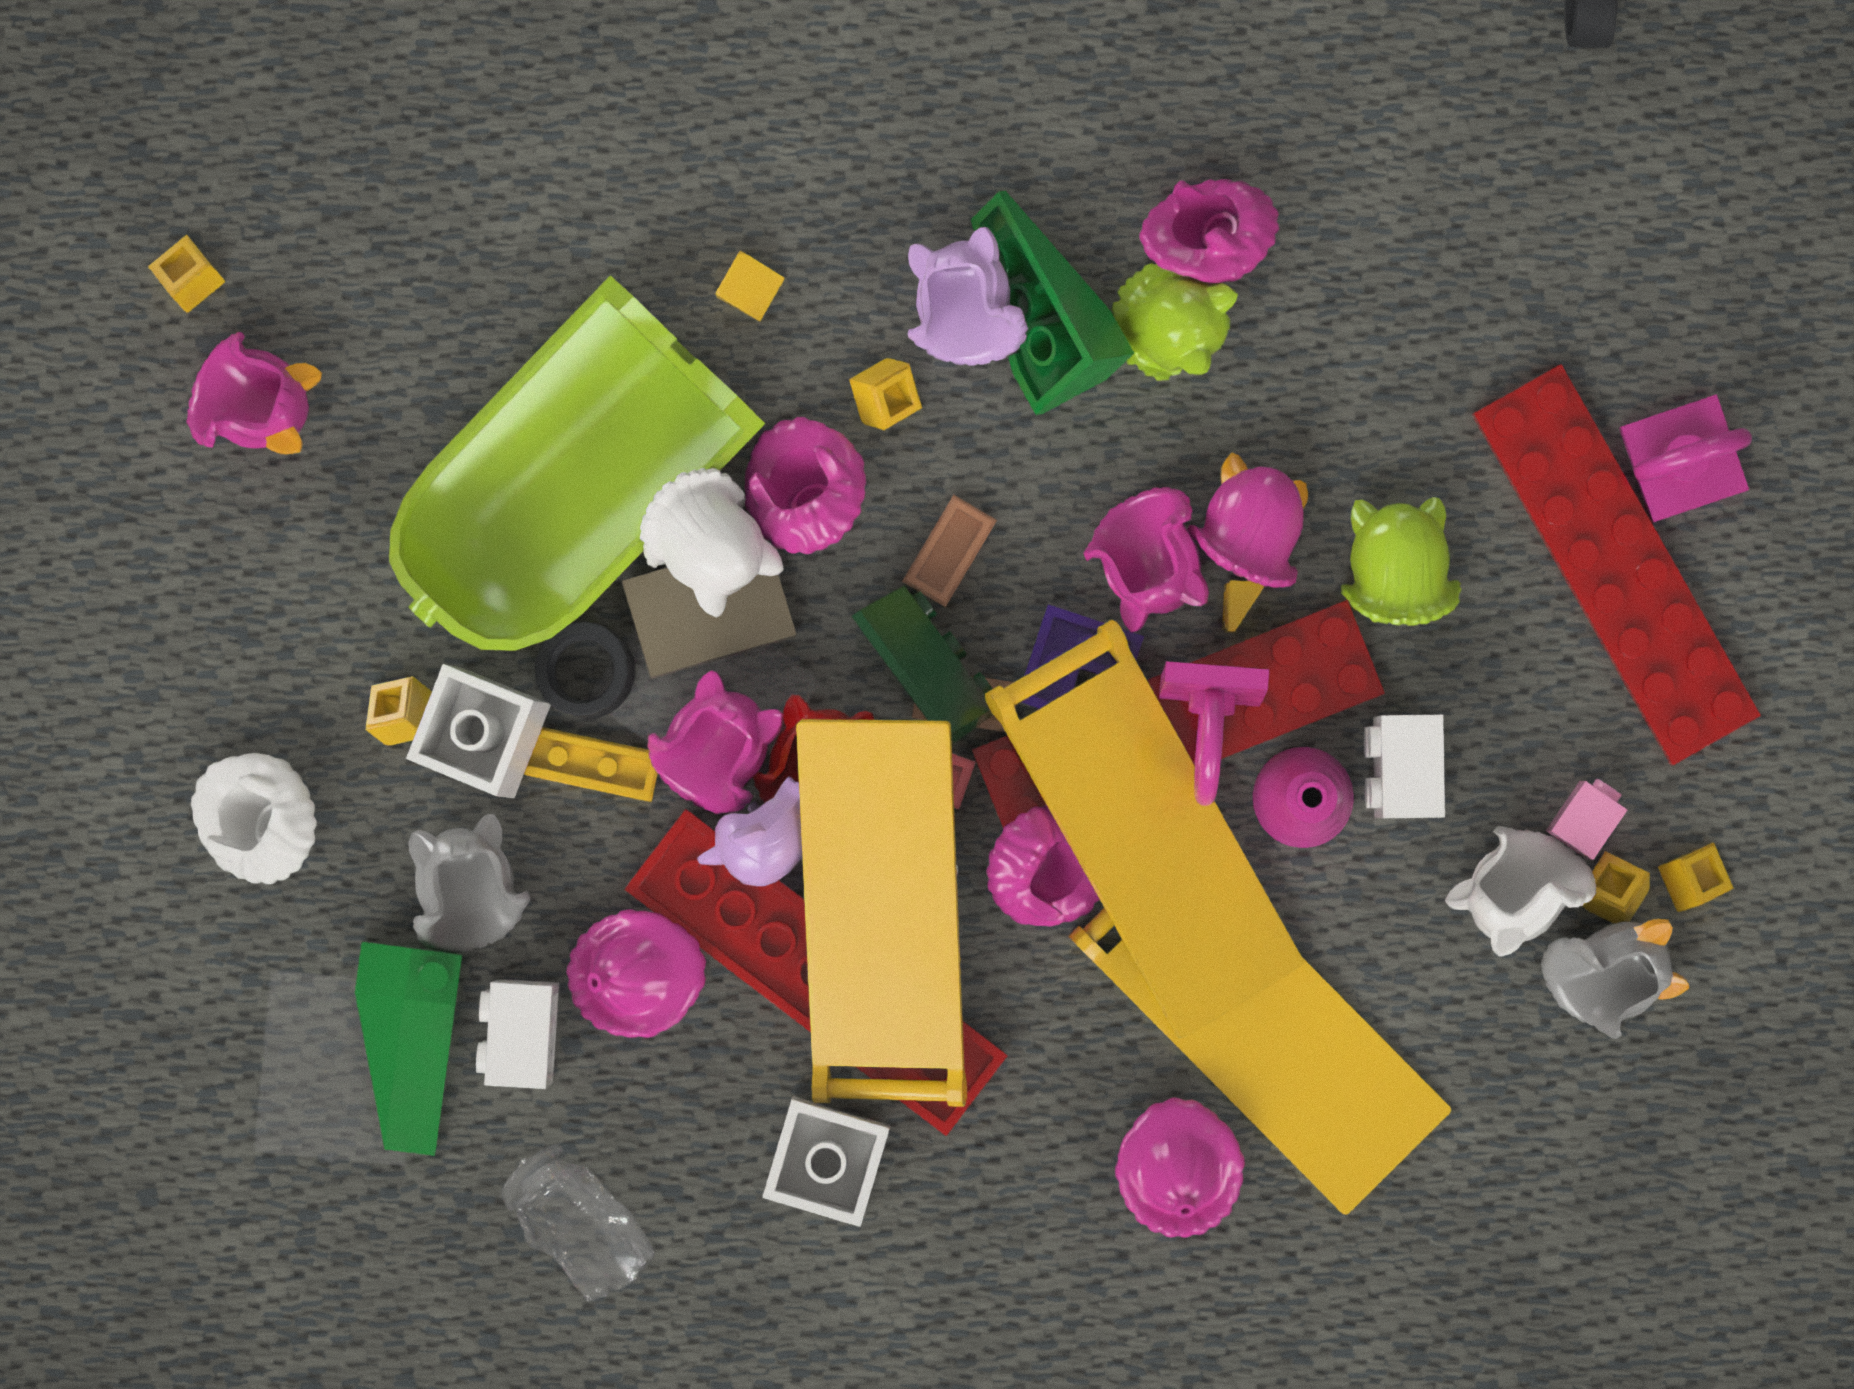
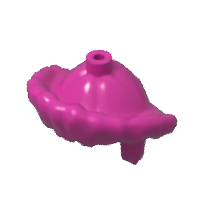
(1211, 230)
(804, 485)
(1037, 873)
(635, 973)
(1179, 1168)

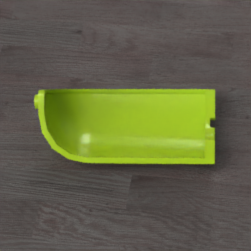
(555, 475)

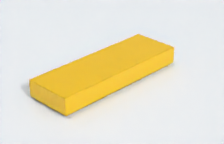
(593, 764)

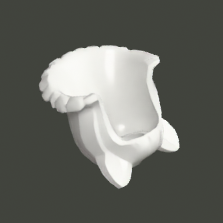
(706, 537)
(1523, 887)

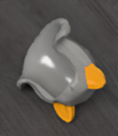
(1612, 973)

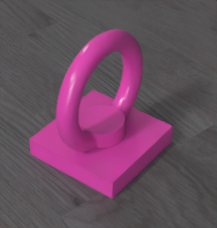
(1685, 458)
(1212, 695)

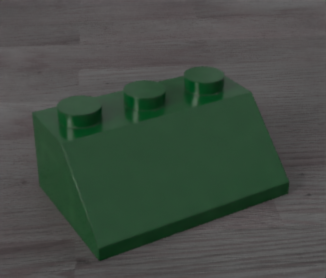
(925, 660)

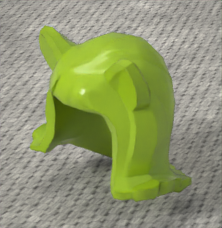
(1172, 321)
(1401, 563)

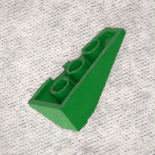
(1070, 330)
(407, 1026)

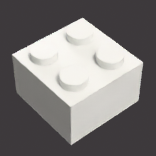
(478, 731)
(1406, 766)
(518, 1034)
(826, 1161)

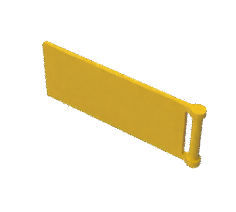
(1143, 840)
(881, 906)
(1300, 1073)

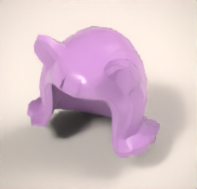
(965, 302)
(760, 844)

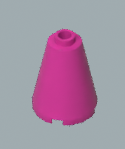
(1280, 791)

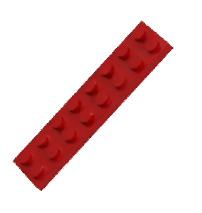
(1616, 565)
(1314, 672)
(764, 943)

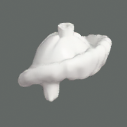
(254, 817)

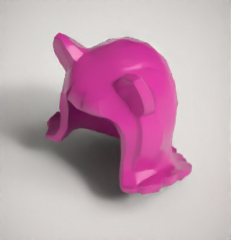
(1150, 555)
(714, 746)

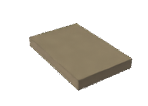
(681, 635)

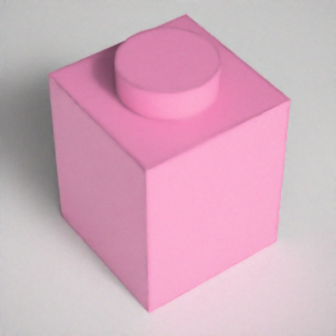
(1588, 818)

